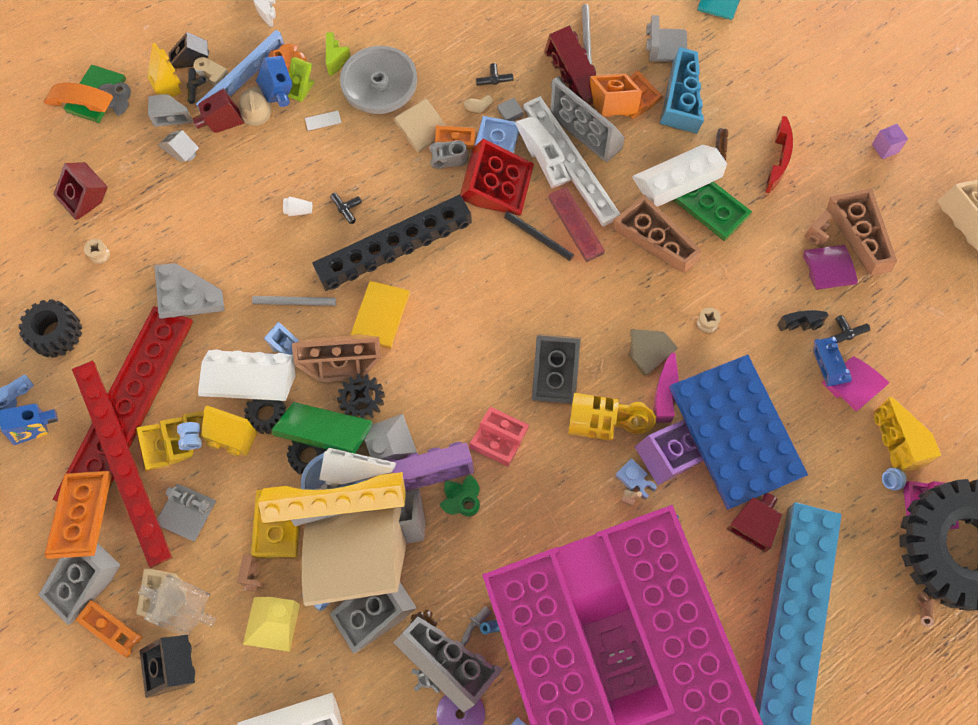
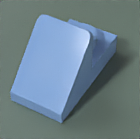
(280, 339)

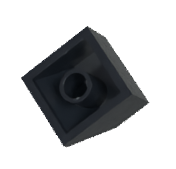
(167, 665)

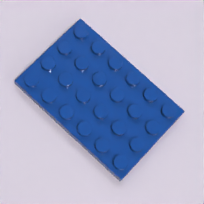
(737, 431)

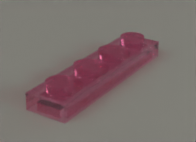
(576, 224)

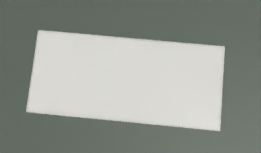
(323, 120)

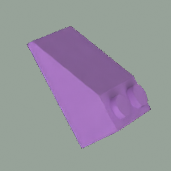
(669, 452)

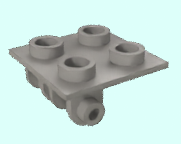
(185, 511)

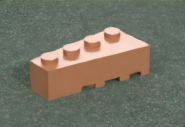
(864, 229)
(656, 233)

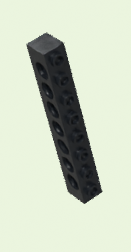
(382, 241)

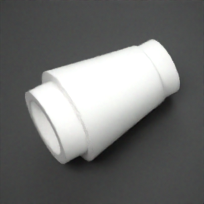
(295, 206)

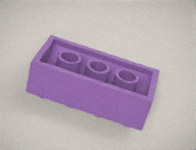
(435, 466)

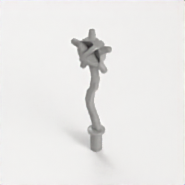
(423, 680)

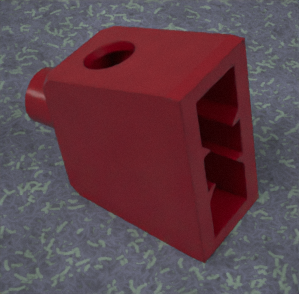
(218, 113)
(757, 522)

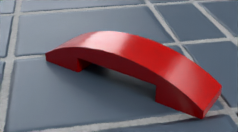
(784, 137)

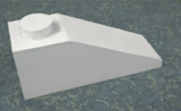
(347, 467)

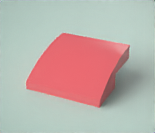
(499, 436)

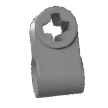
(447, 154)

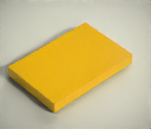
(381, 312)
(275, 538)

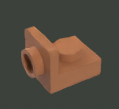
(816, 232)
(248, 570)

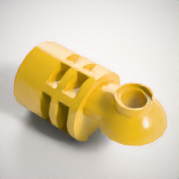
(598, 416)

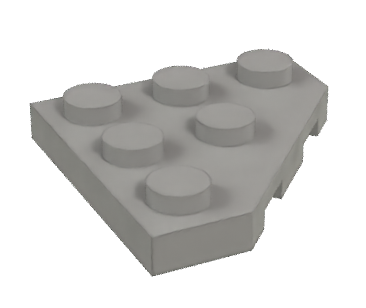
(185, 293)

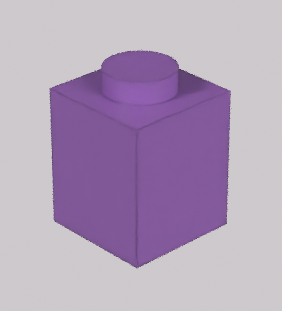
(889, 141)

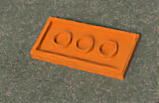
(78, 515)

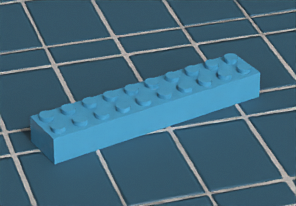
(798, 616)

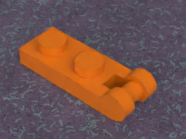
(108, 628)

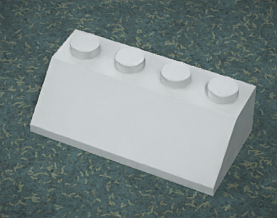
(681, 174)
(246, 375)
(316, 711)

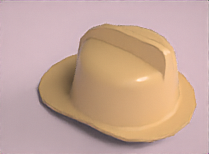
(254, 107)

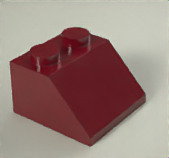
(79, 189)

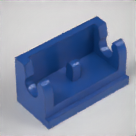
(831, 362)

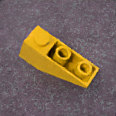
(161, 74)

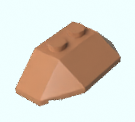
(337, 356)

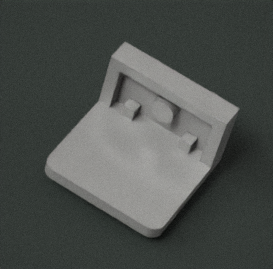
(663, 42)

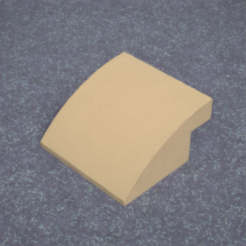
(352, 556)

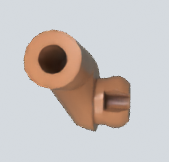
(926, 609)

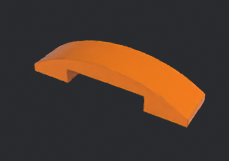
(78, 94)

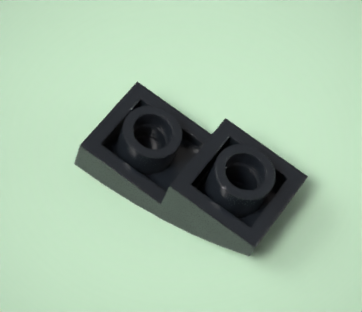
(806, 319)

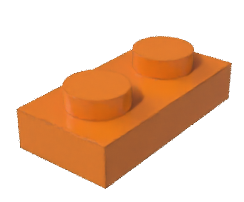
(449, 134)

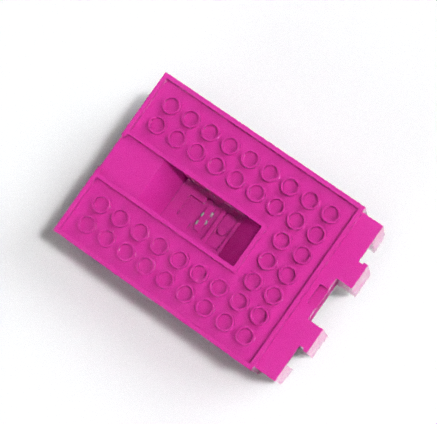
(619, 632)

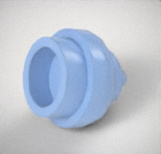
(894, 479)

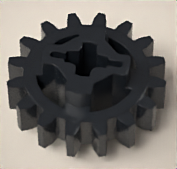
(361, 387)

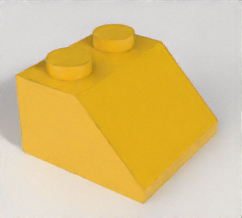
(227, 431)

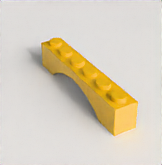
(293, 503)

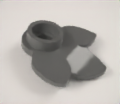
(120, 99)

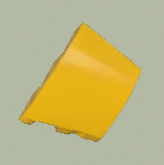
(160, 442)

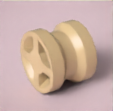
(97, 257)
(706, 325)

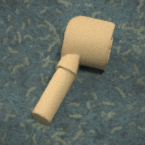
(629, 497)

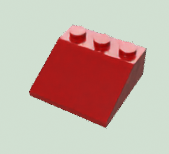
(496, 179)

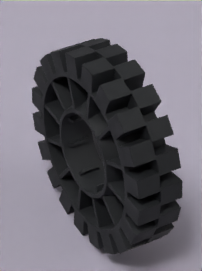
(927, 544)

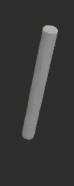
(586, 31)
(278, 300)

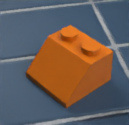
(615, 95)

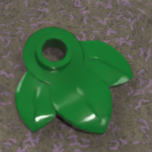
(459, 495)

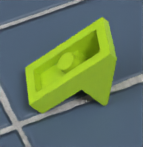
(335, 55)
(299, 75)

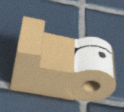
(210, 70)

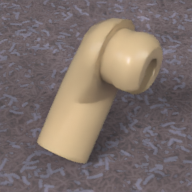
(478, 105)

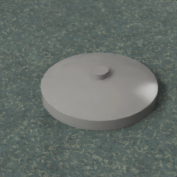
(378, 79)

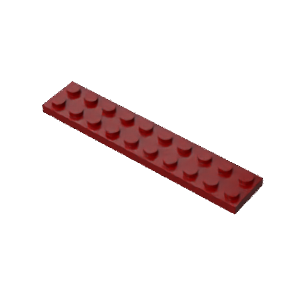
(135, 386)

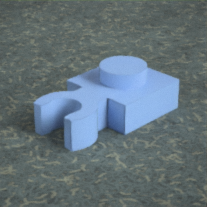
(633, 476)

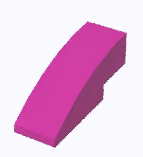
(663, 398)

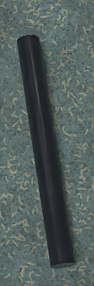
(539, 236)

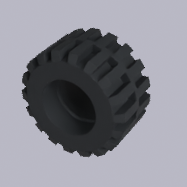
(42, 316)

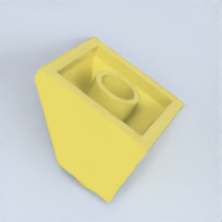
(271, 623)

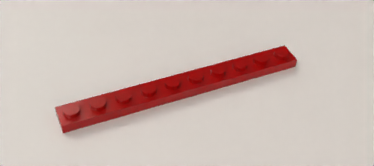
(122, 464)

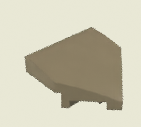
(649, 349)

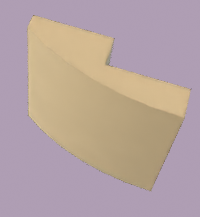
(419, 124)

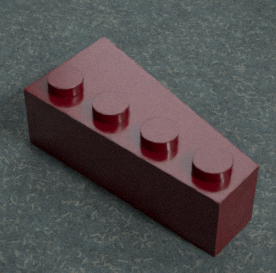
(572, 61)

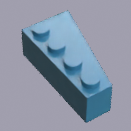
(682, 100)

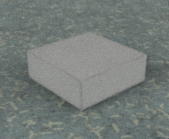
(510, 110)

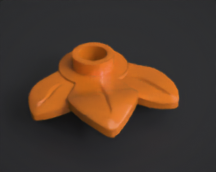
(288, 51)

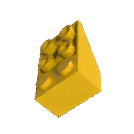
(907, 439)

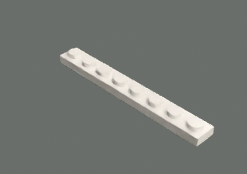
(575, 165)

